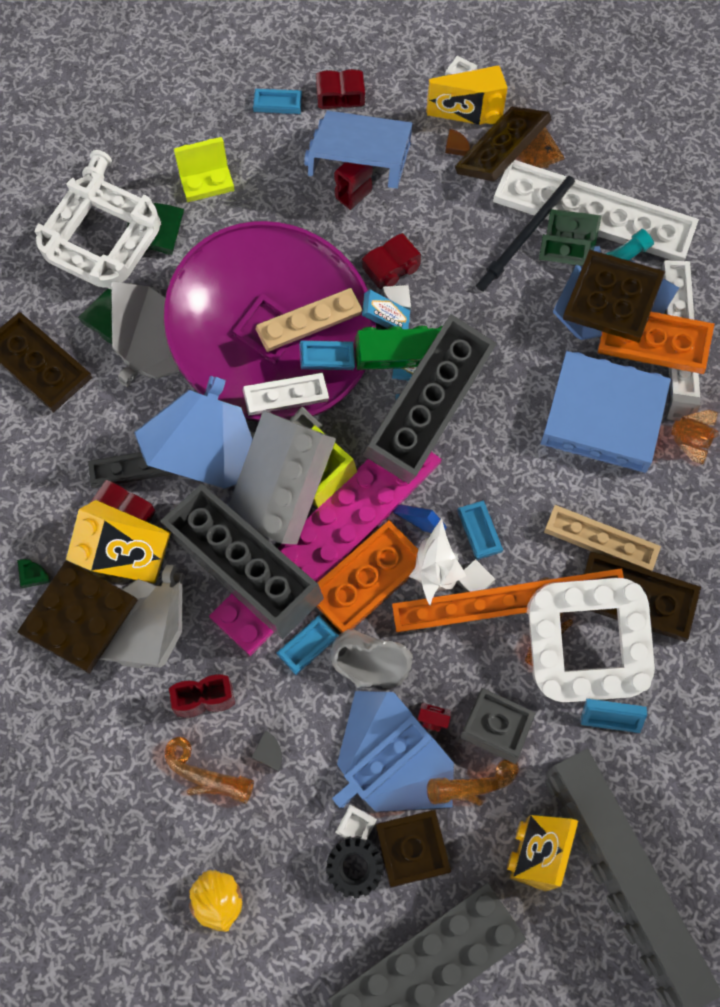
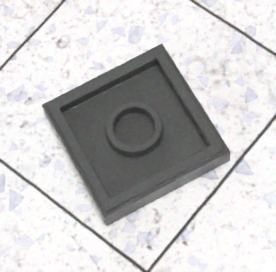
(498, 725)

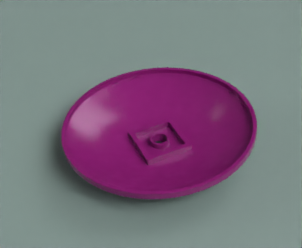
(246, 279)

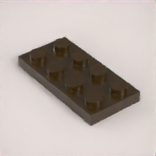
(503, 143)
(40, 362)
(670, 599)

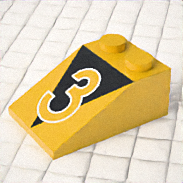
(468, 96)
(117, 543)
(542, 851)

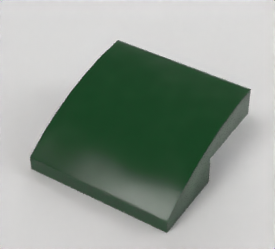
(170, 223)
(569, 237)
(99, 315)

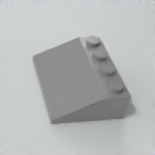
(281, 477)

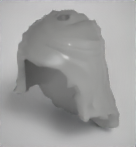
(370, 660)

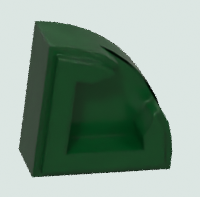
(31, 573)

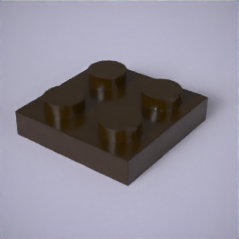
(413, 848)

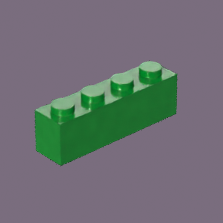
(392, 347)

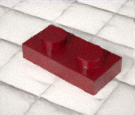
(434, 716)

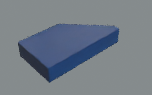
(422, 518)

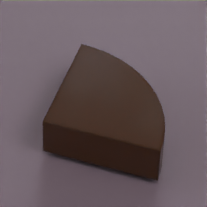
(457, 143)

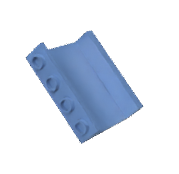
(361, 141)
(606, 411)

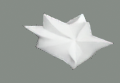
(437, 564)

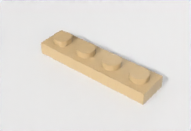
(308, 319)
(601, 538)

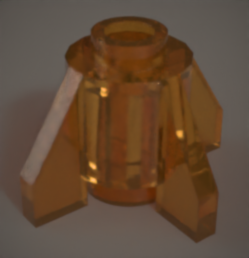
(694, 433)

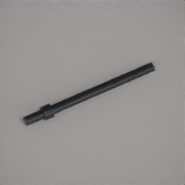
(496, 268)

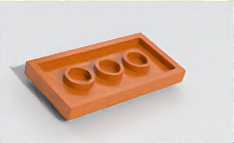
(665, 342)
(367, 577)

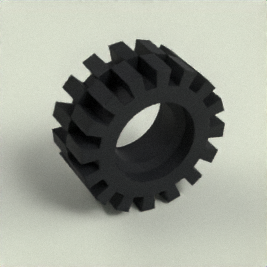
(358, 886)

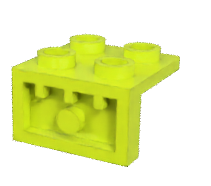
(203, 169)

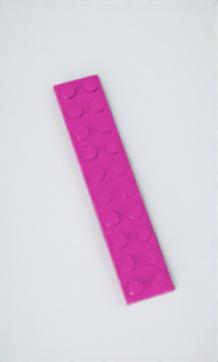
(328, 539)

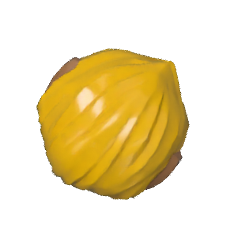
(215, 900)

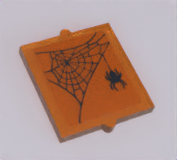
(542, 151)

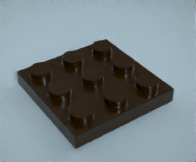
(614, 295)
(77, 616)

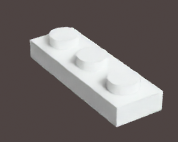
(285, 394)

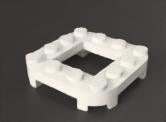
(82, 195)
(634, 633)

